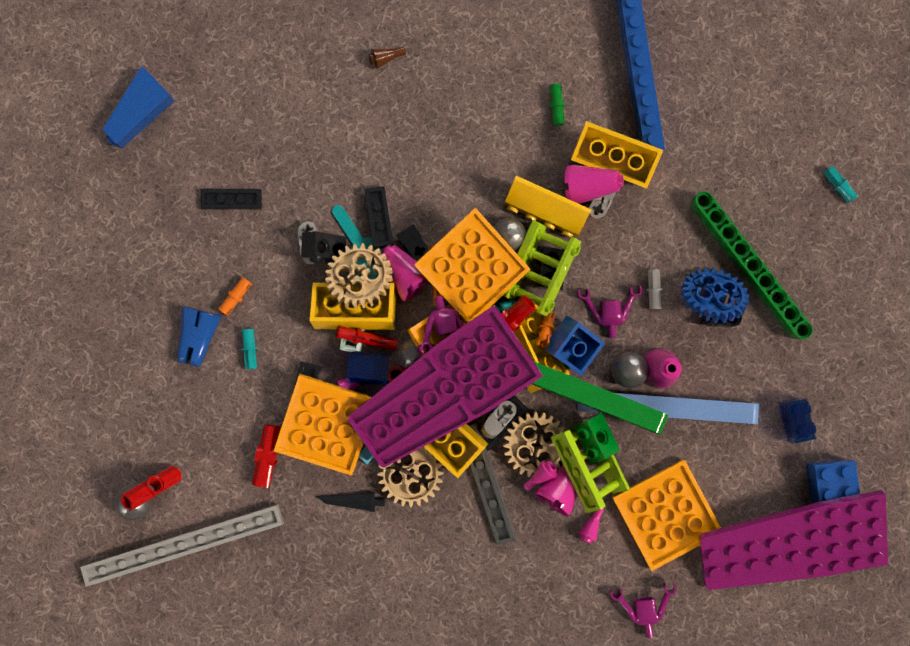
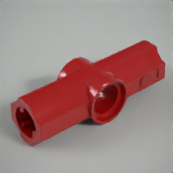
(518, 312)
(265, 456)
(143, 492)

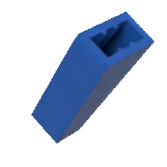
(137, 109)

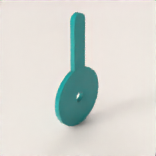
(354, 235)

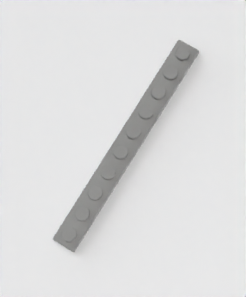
(181, 545)

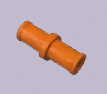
(235, 296)
(546, 329)

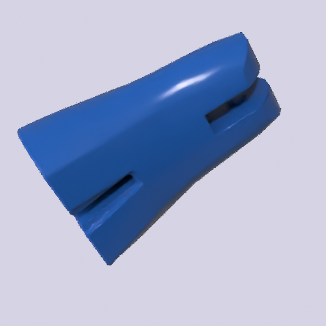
(196, 334)

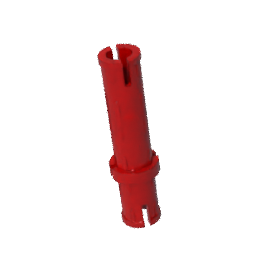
(357, 334)

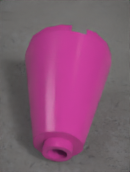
(591, 183)
(405, 275)
(662, 368)
(558, 493)

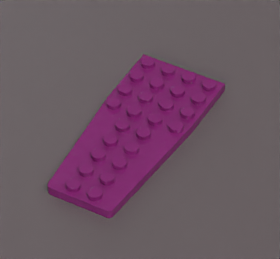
(446, 388)
(798, 543)

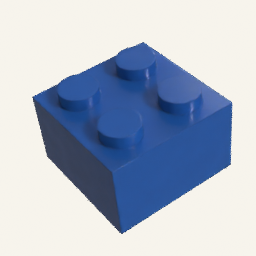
(574, 345)
(832, 479)

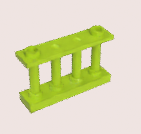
(528, 252)
(583, 478)

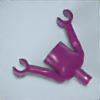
(610, 311)
(445, 322)
(645, 609)

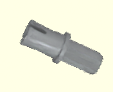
(654, 289)

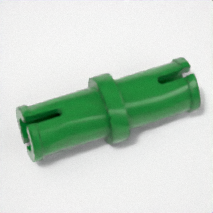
(557, 104)

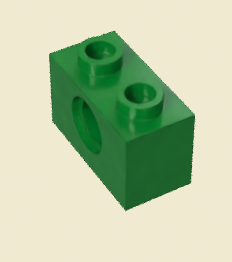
(596, 438)

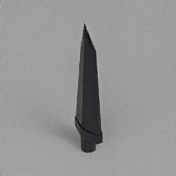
(361, 501)

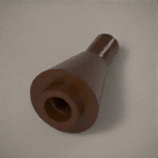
(382, 56)

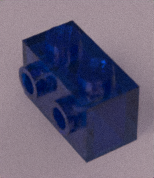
(367, 368)
(797, 420)

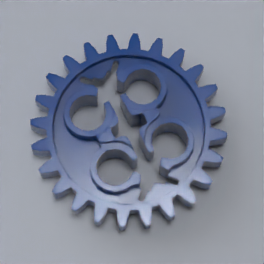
(714, 295)

